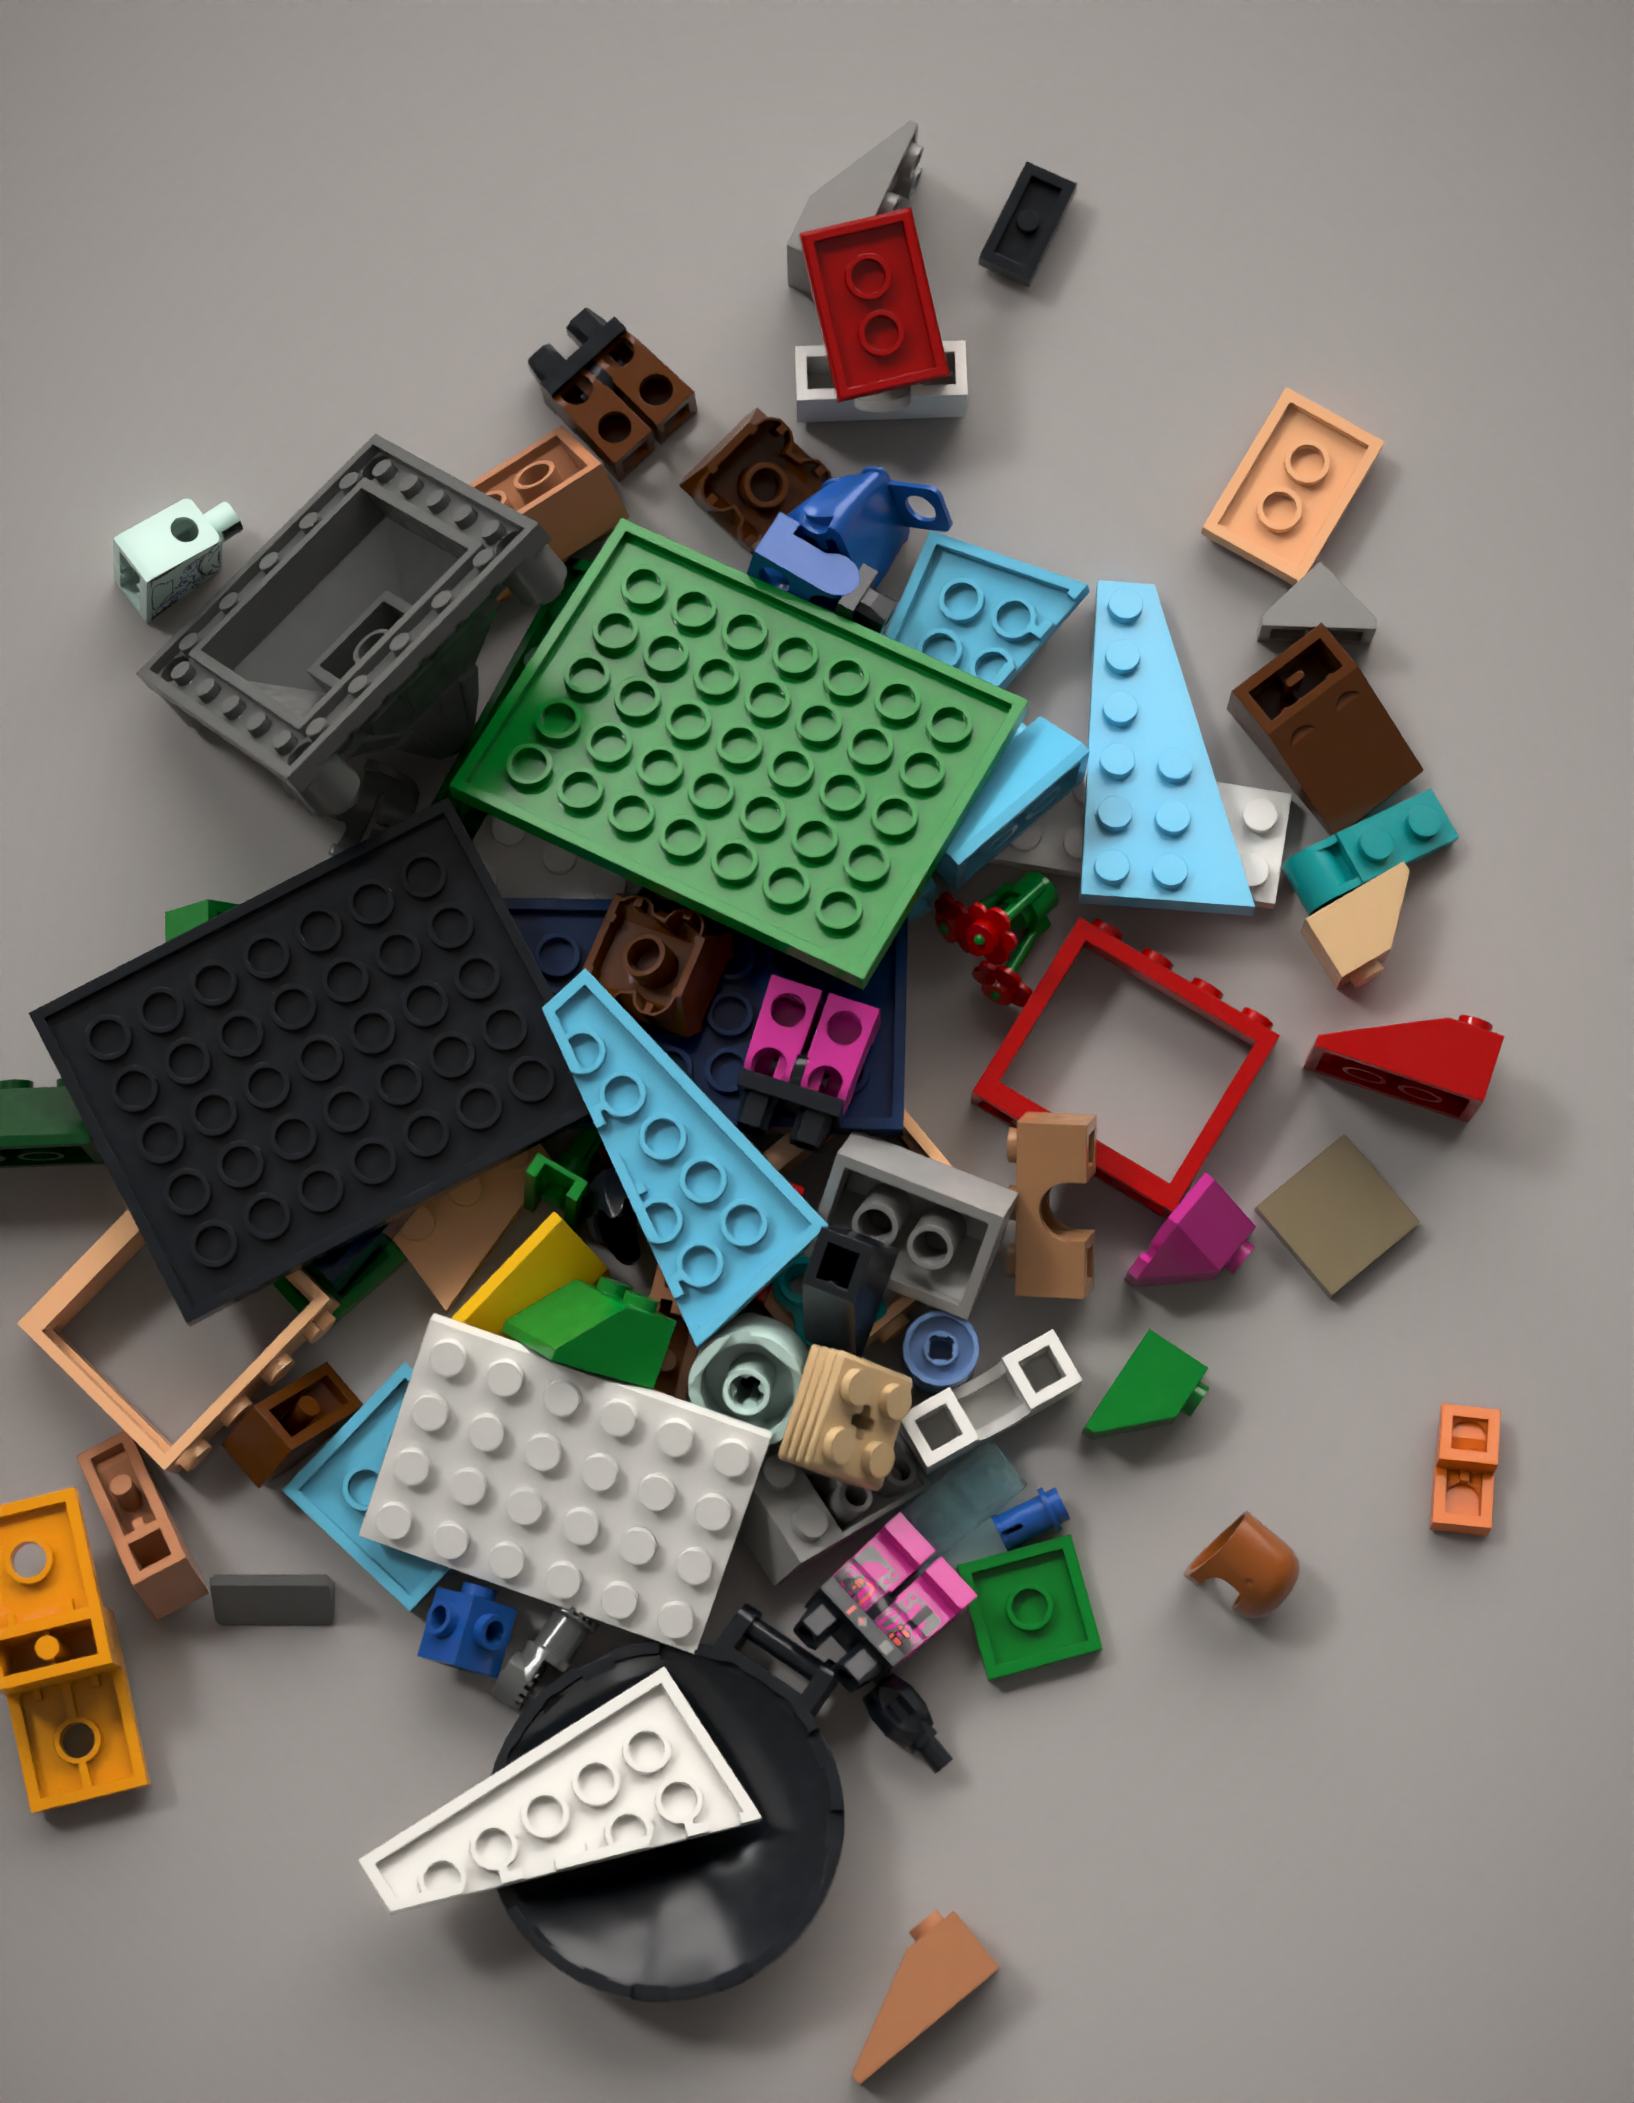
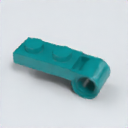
(1369, 849)

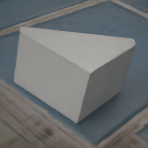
(1317, 600)

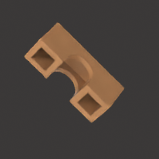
(1046, 1253)

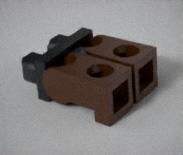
(612, 392)

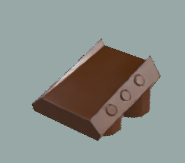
(754, 477)
(659, 962)

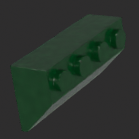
(42, 1127)

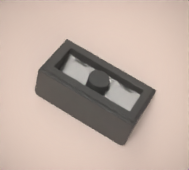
(273, 1599)

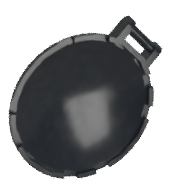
(718, 1904)

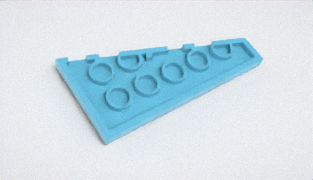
(981, 608)
(1150, 793)
(697, 1185)

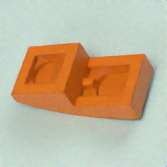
(1465, 1469)

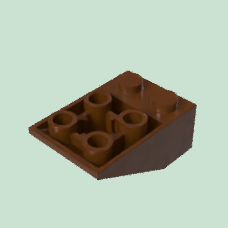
(1324, 730)

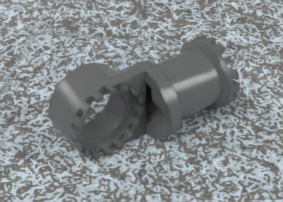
(553, 1646)

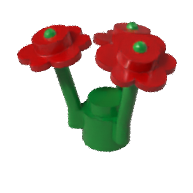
(986, 932)

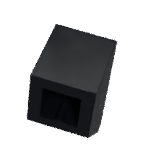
(845, 1288)

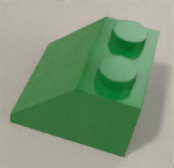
(597, 1330)

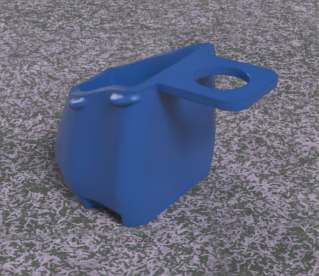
(867, 517)

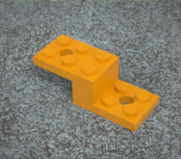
(63, 1660)

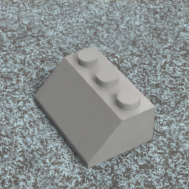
(930, 1211)

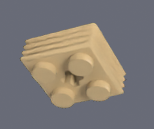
(846, 1418)

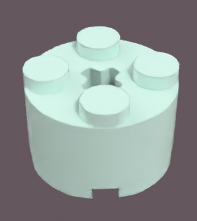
(744, 1349)

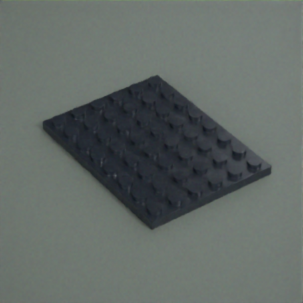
(315, 1061)

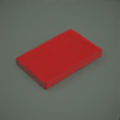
(874, 305)

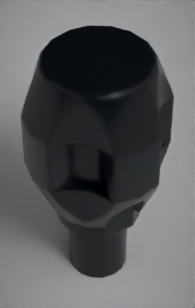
(906, 1720)

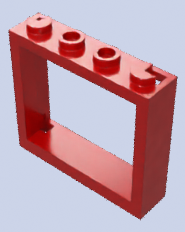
(1196, 995)

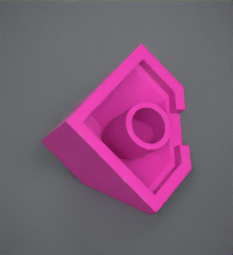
(1196, 1240)

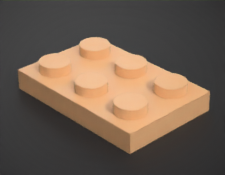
(1292, 487)

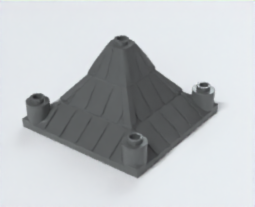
(357, 624)

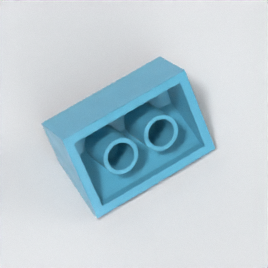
(1027, 782)

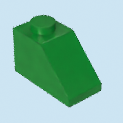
(1149, 1390)

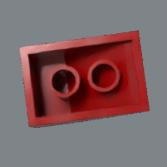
(1423, 1063)

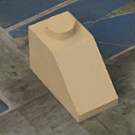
(1358, 929)

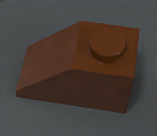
(291, 1424)

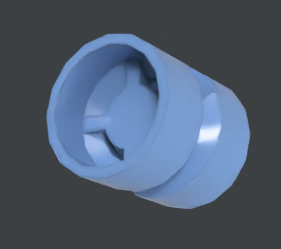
(939, 1352)

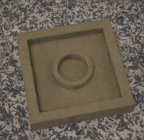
(1337, 1216)

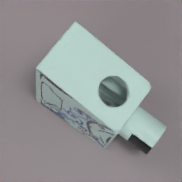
(171, 555)

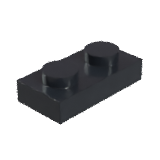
(1027, 224)

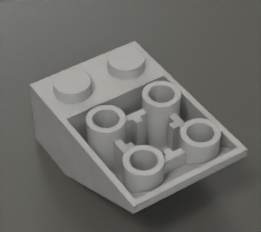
(862, 190)
(806, 1515)

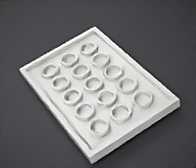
(564, 1483)

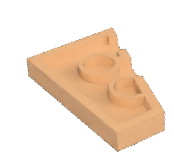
(458, 1230)

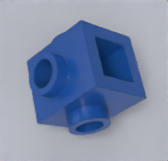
(468, 1630)

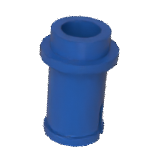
(1035, 1518)

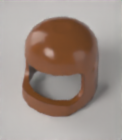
(1252, 1563)

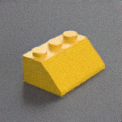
(536, 1269)

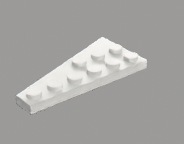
(595, 1792)

